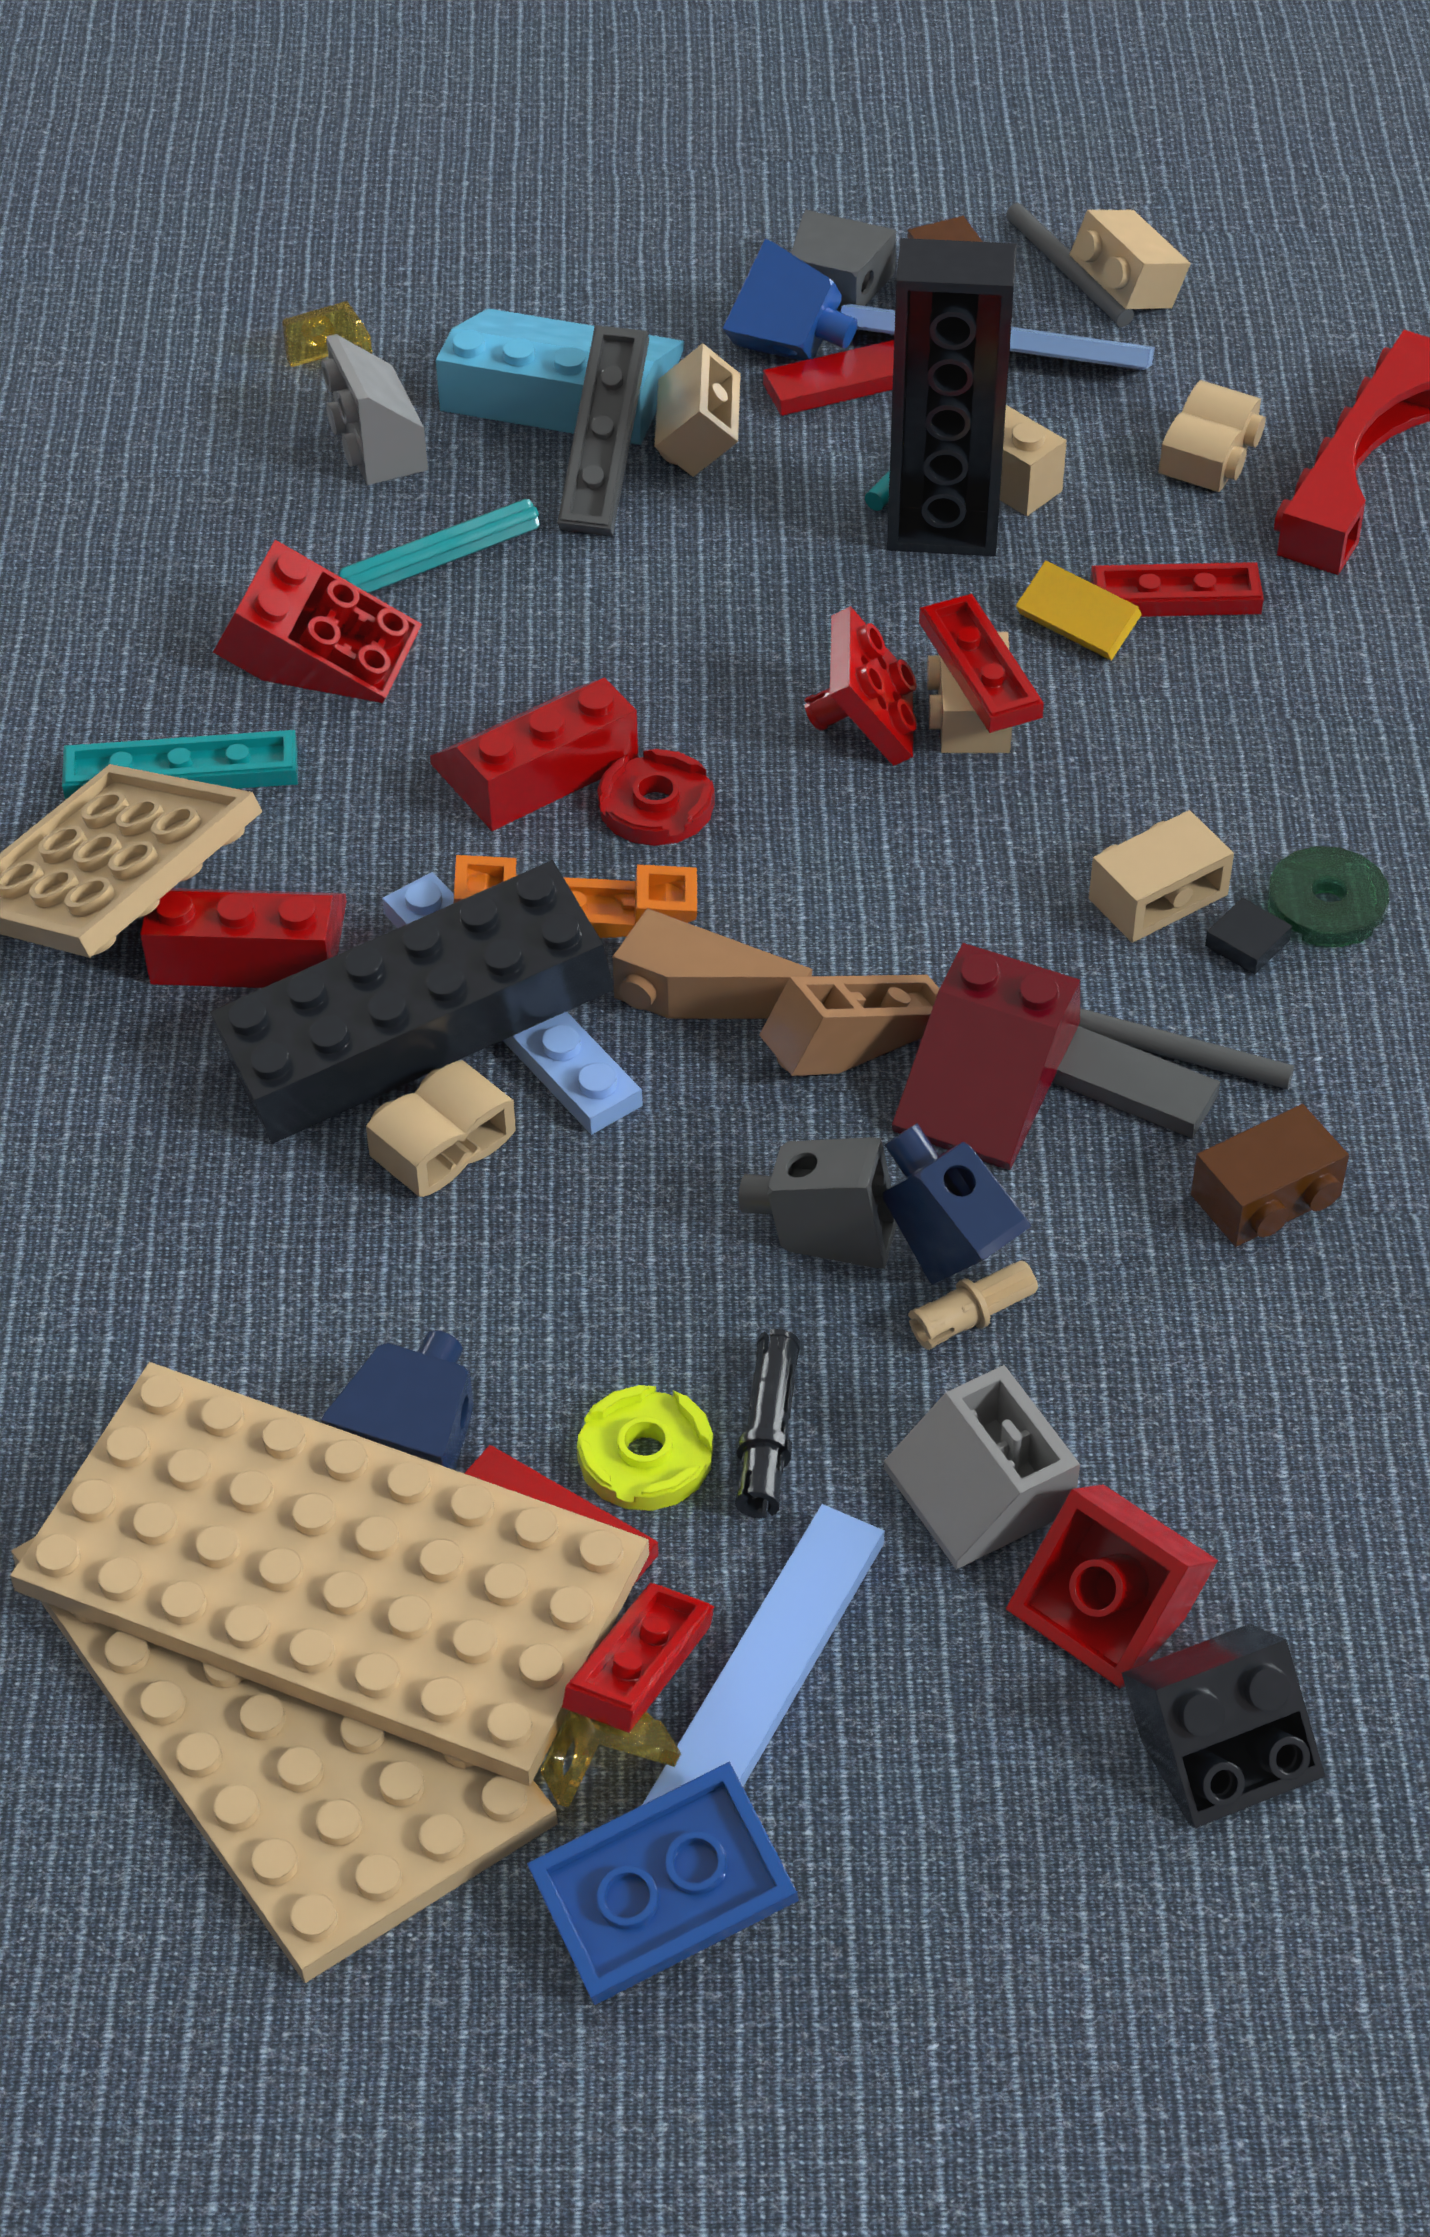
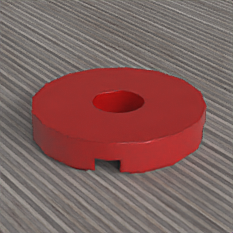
(656, 821)

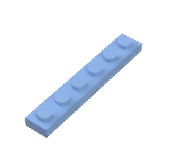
(554, 1050)

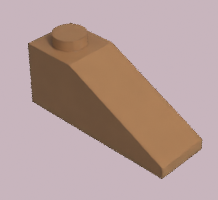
(697, 973)
(846, 1020)

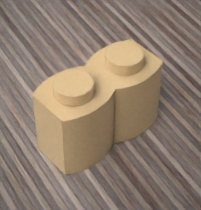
(1211, 436)
(440, 1127)

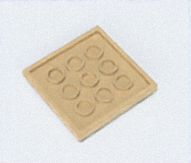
(113, 855)

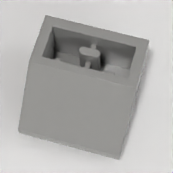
(372, 414)
(983, 1468)

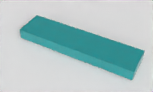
(220, 760)

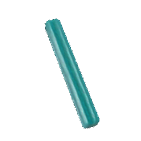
(442, 547)

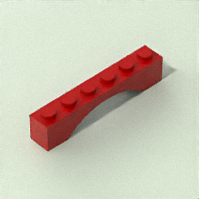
(1328, 506)

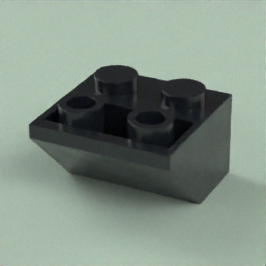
(1225, 1723)

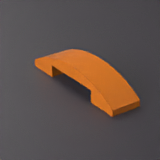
(608, 904)

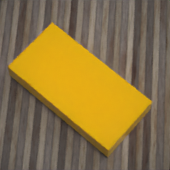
(1078, 610)

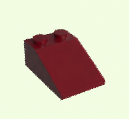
(989, 1054)

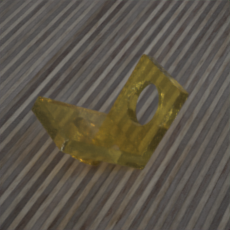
(307, 332)
(646, 1740)

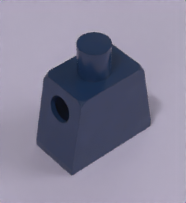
(949, 1205)
(410, 1400)

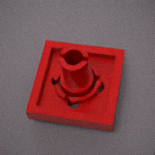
(867, 687)

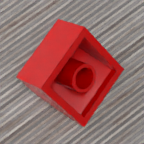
(1110, 1582)

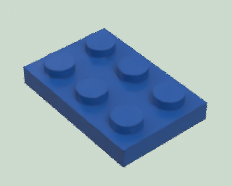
(662, 1882)

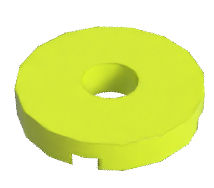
(653, 1479)

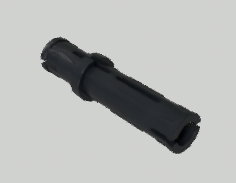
(765, 1442)

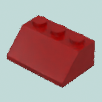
(541, 753)
(239, 936)

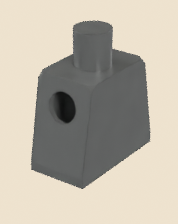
(848, 252)
(827, 1199)

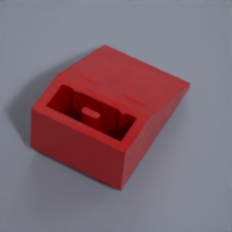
(316, 630)

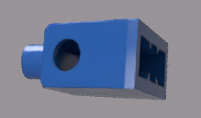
(787, 308)

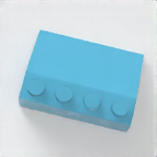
(534, 371)

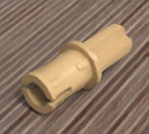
(971, 1304)

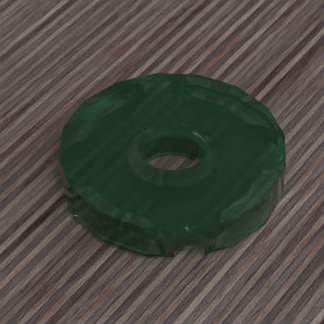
(1333, 871)

